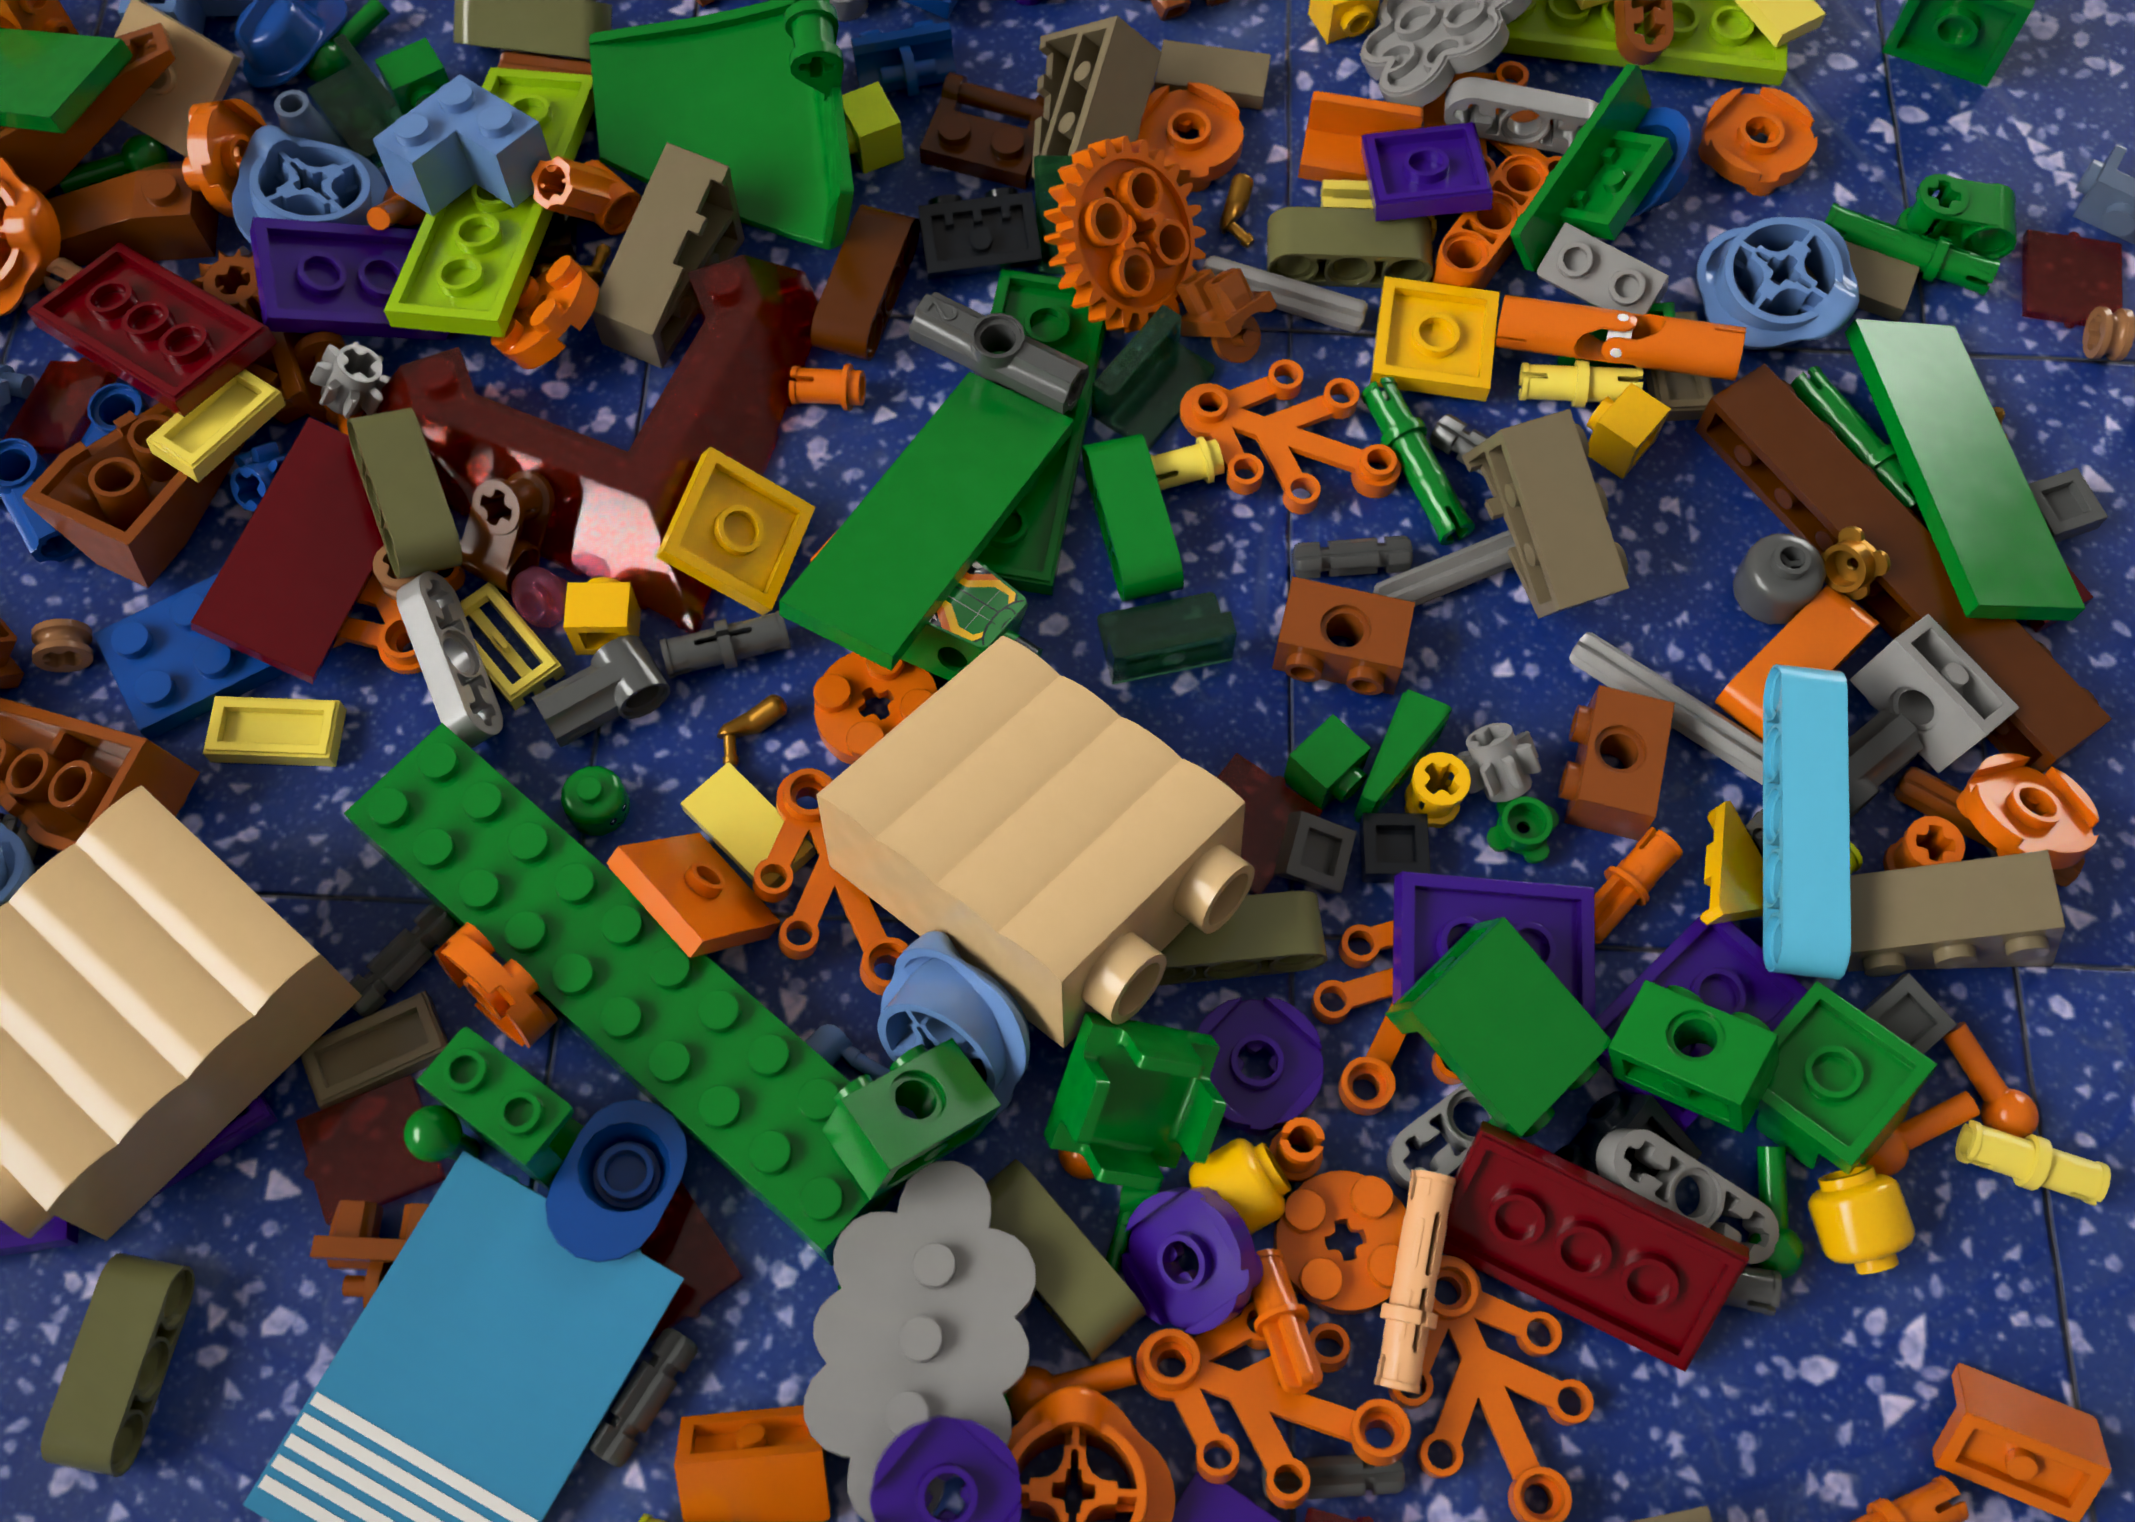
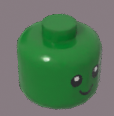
(595, 800)

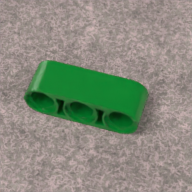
(1132, 517)

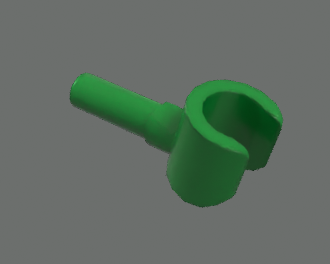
(1129, 1200)

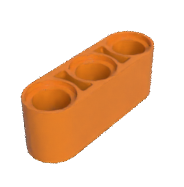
(1482, 239)
(1817, 637)

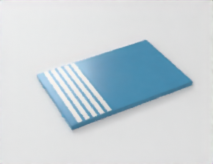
(468, 1369)

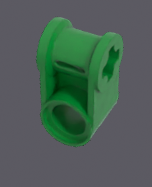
(1969, 212)

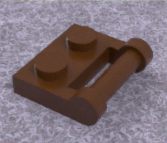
(980, 144)

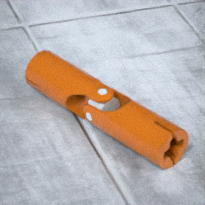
(1631, 339)

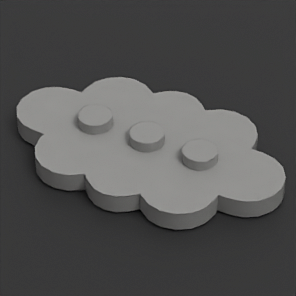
(1431, 41)
(919, 1323)

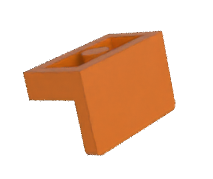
(1336, 131)
(2022, 1445)
(751, 1468)

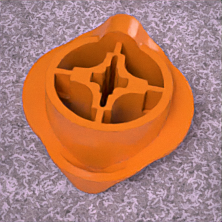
(27, 238)
(1083, 1418)

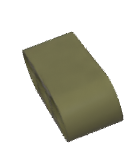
(531, 25)
(1347, 247)
(404, 493)
(1261, 938)
(1071, 1274)
(118, 1365)

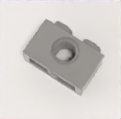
(1937, 690)

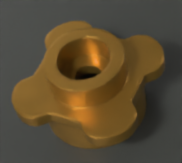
(1840, 571)

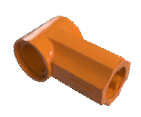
(585, 192)

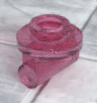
(539, 596)

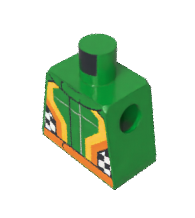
(969, 622)

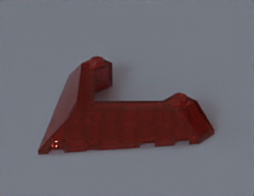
(619, 502)

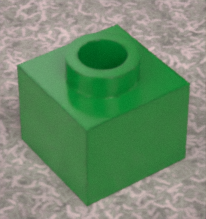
(412, 74)
(1328, 764)

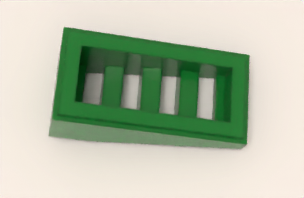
(1410, 736)

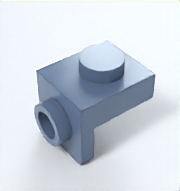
(2108, 197)

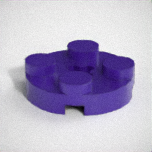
(1295, 1062)
(1224, 1252)
(940, 1450)

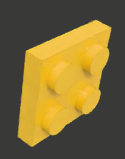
(1436, 338)
(736, 531)

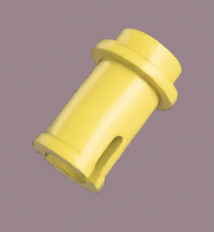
(1189, 464)

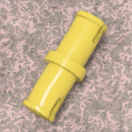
(1575, 383)
(2033, 1162)

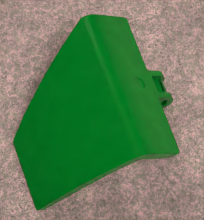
(743, 90)

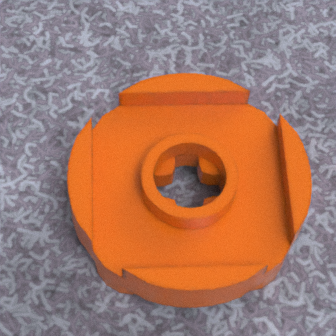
(1198, 108)
(216, 146)
(1751, 163)
(545, 311)
(844, 693)
(2002, 804)
(501, 992)
(1310, 1217)

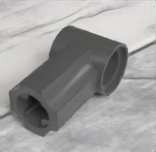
(617, 683)

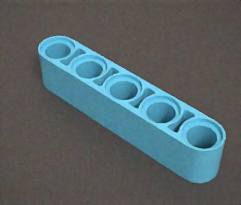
(1806, 823)

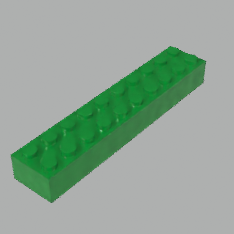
(620, 980)

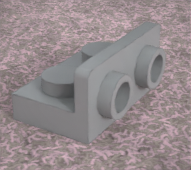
(1601, 273)

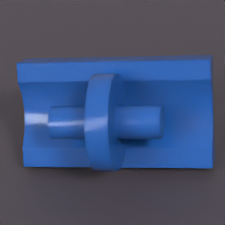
(904, 57)

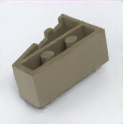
(1093, 86)
(679, 226)
(1552, 512)
(1956, 916)

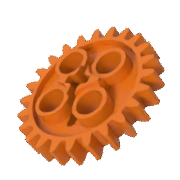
(1123, 232)

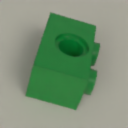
(1718, 1085)
(886, 1145)

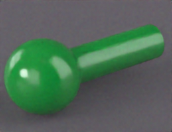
(327, 58)
(135, 154)
(437, 1134)
(1772, 1191)

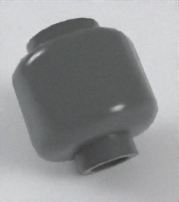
(1778, 578)

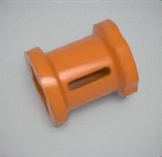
(1921, 848)

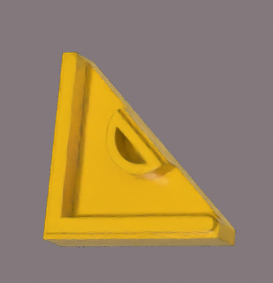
(1732, 869)

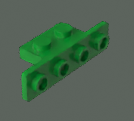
(1599, 174)

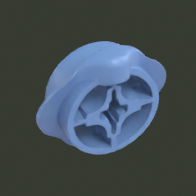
(303, 181)
(1777, 252)
(944, 998)

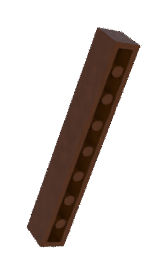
(1822, 488)

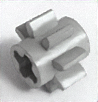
(350, 379)
(1500, 761)

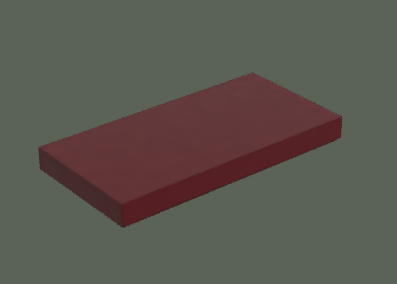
(152, 328)
(297, 560)
(1590, 1246)

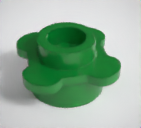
(1536, 816)

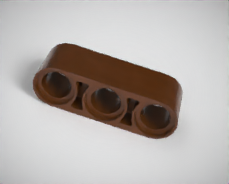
(865, 282)

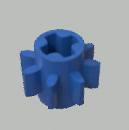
(255, 473)

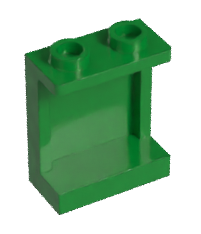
(1503, 1026)
(503, 1105)

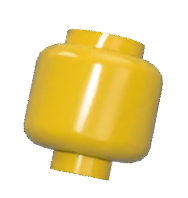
(1246, 1179)
(1861, 1219)

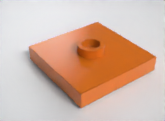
(693, 893)

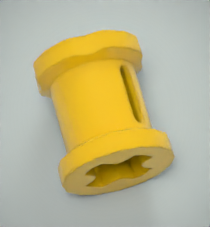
(1427, 777)

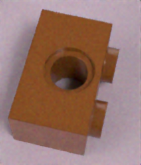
(1371, 621)
(1636, 733)

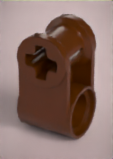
(507, 529)

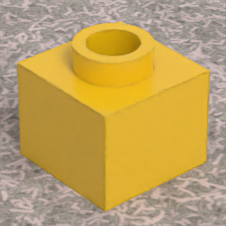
(1343, 17)
(1625, 429)
(599, 613)

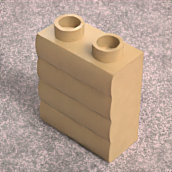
(1039, 838)
(139, 1016)

